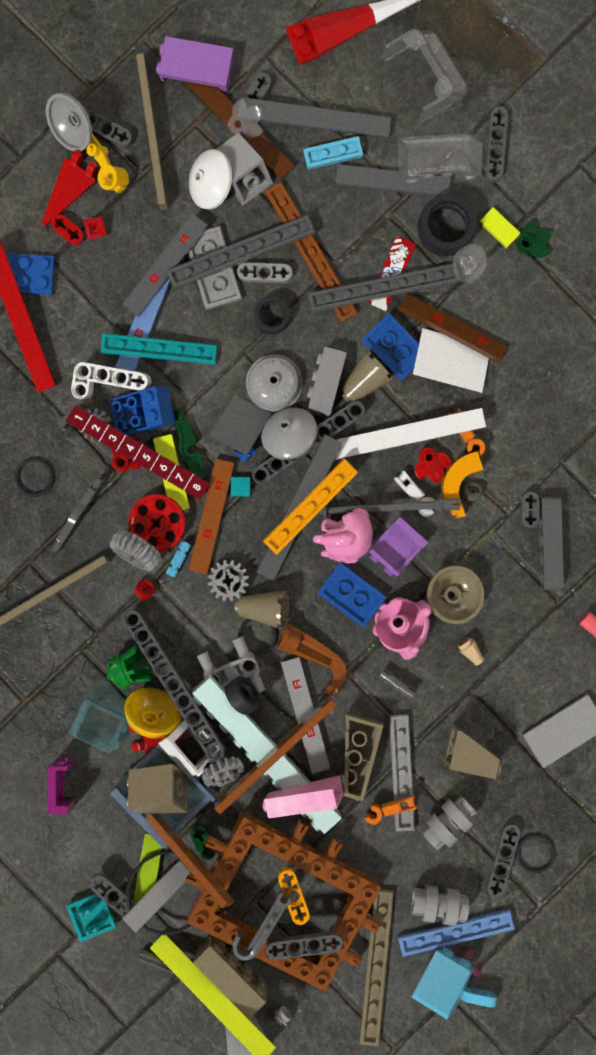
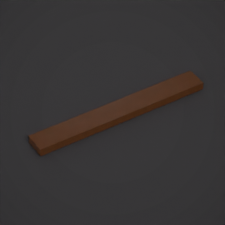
(222, 108)

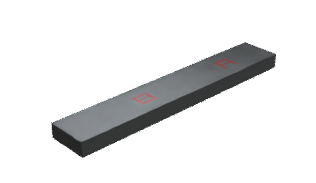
(169, 258)

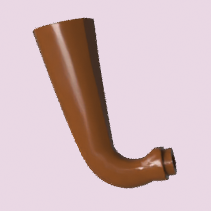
(300, 644)

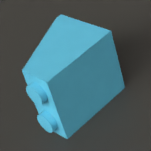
(443, 982)

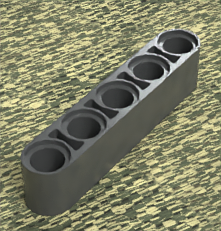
(551, 543)

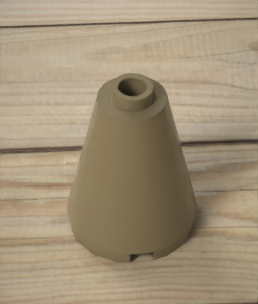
(365, 378)
(265, 608)

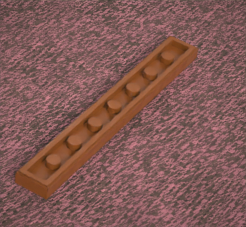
(308, 248)
(275, 754)

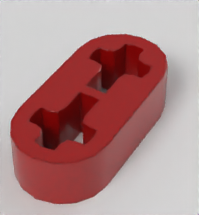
(65, 233)

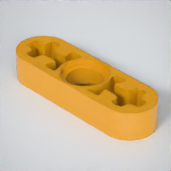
(292, 909)

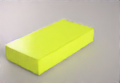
(499, 227)

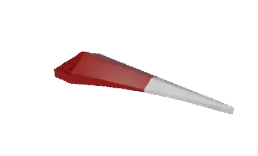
(325, 32)

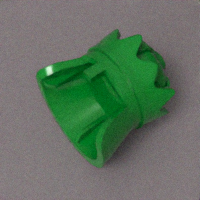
(129, 668)

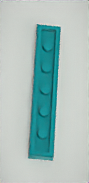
(158, 349)

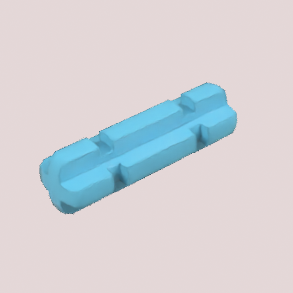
(178, 559)

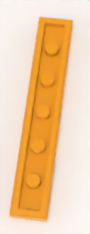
(310, 506)

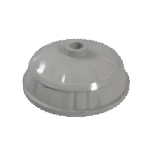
(278, 395)

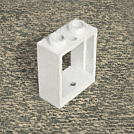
(179, 757)

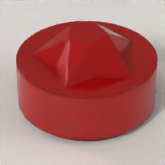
(144, 589)

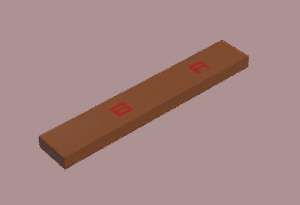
(211, 516)

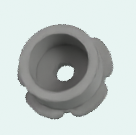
(282, 1016)

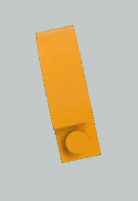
(455, 474)

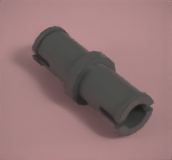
(397, 683)

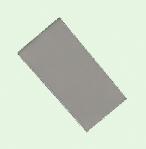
(220, 287)
(562, 731)

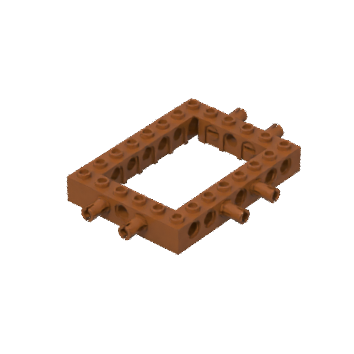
(292, 849)

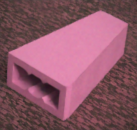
(304, 798)

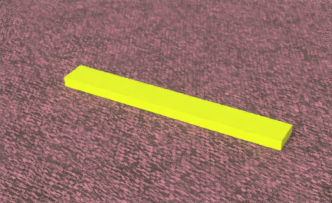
(212, 997)

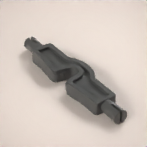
(77, 512)

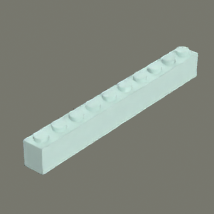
(257, 744)

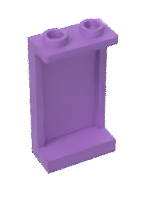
(195, 63)

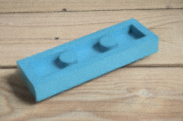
(333, 153)

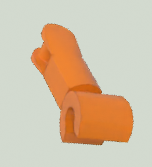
(469, 437)
(390, 808)

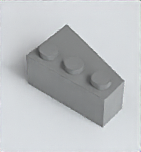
(326, 382)

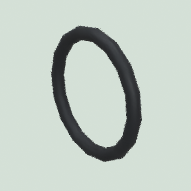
(17, 477)
(264, 651)
(535, 870)

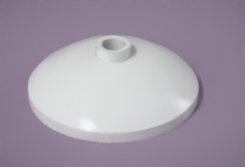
(210, 179)

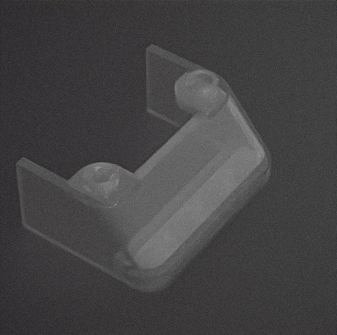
(450, 85)

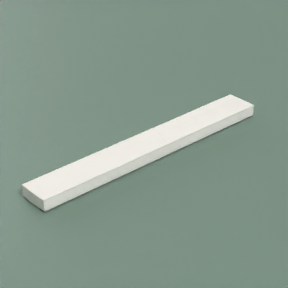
(411, 433)

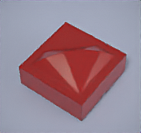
(95, 227)

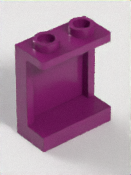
(56, 802)

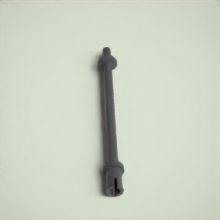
(439, 505)

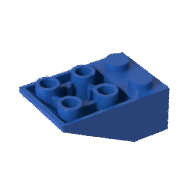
(142, 410)

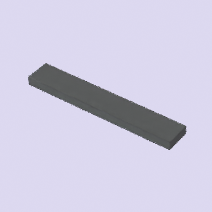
(390, 181)

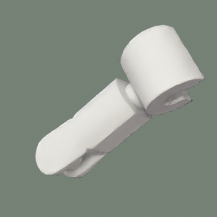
(414, 492)

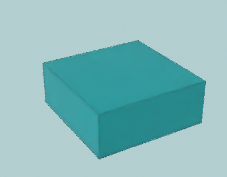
(240, 486)

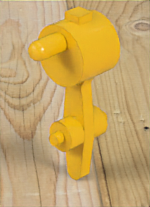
(109, 176)

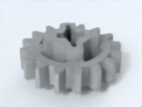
(220, 582)
(222, 772)

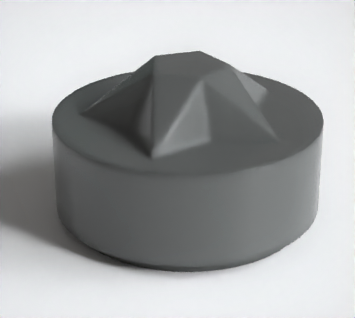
(472, 491)

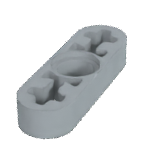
(250, 277)

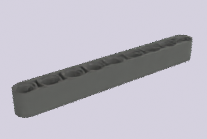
(167, 678)

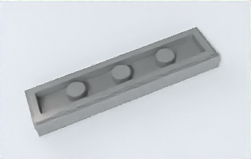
(156, 896)

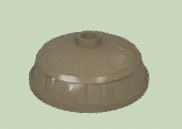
(467, 594)

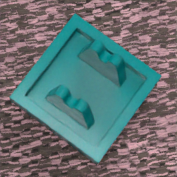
(91, 916)

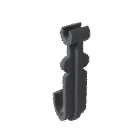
(264, 930)

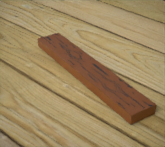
(189, 859)

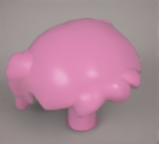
(346, 539)
(403, 626)

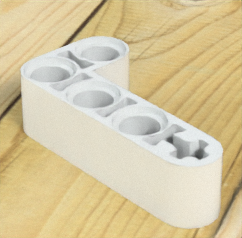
(112, 379)

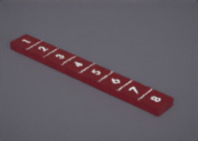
(137, 452)

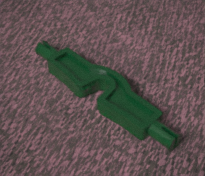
(187, 440)

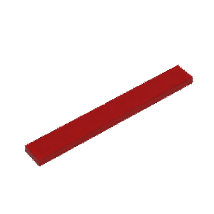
(23, 326)

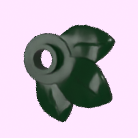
(536, 240)

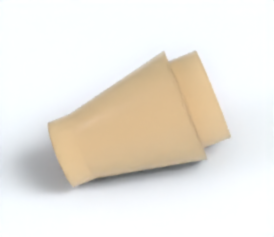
(470, 649)

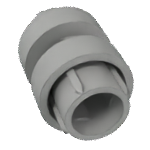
(444, 827)
(431, 904)

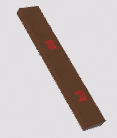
(453, 328)

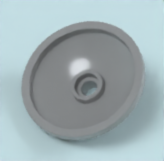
(69, 121)
(293, 439)

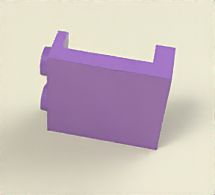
(397, 547)

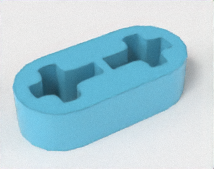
(479, 997)

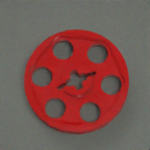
(155, 514)

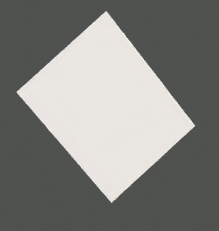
(450, 361)

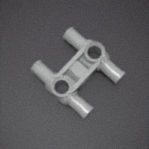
(235, 668)

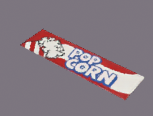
(394, 265)

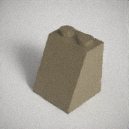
(470, 756)
(157, 790)

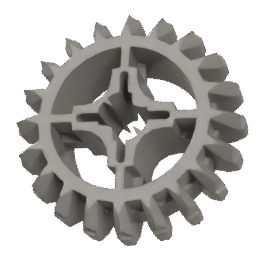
(135, 550)

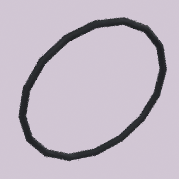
(128, 894)

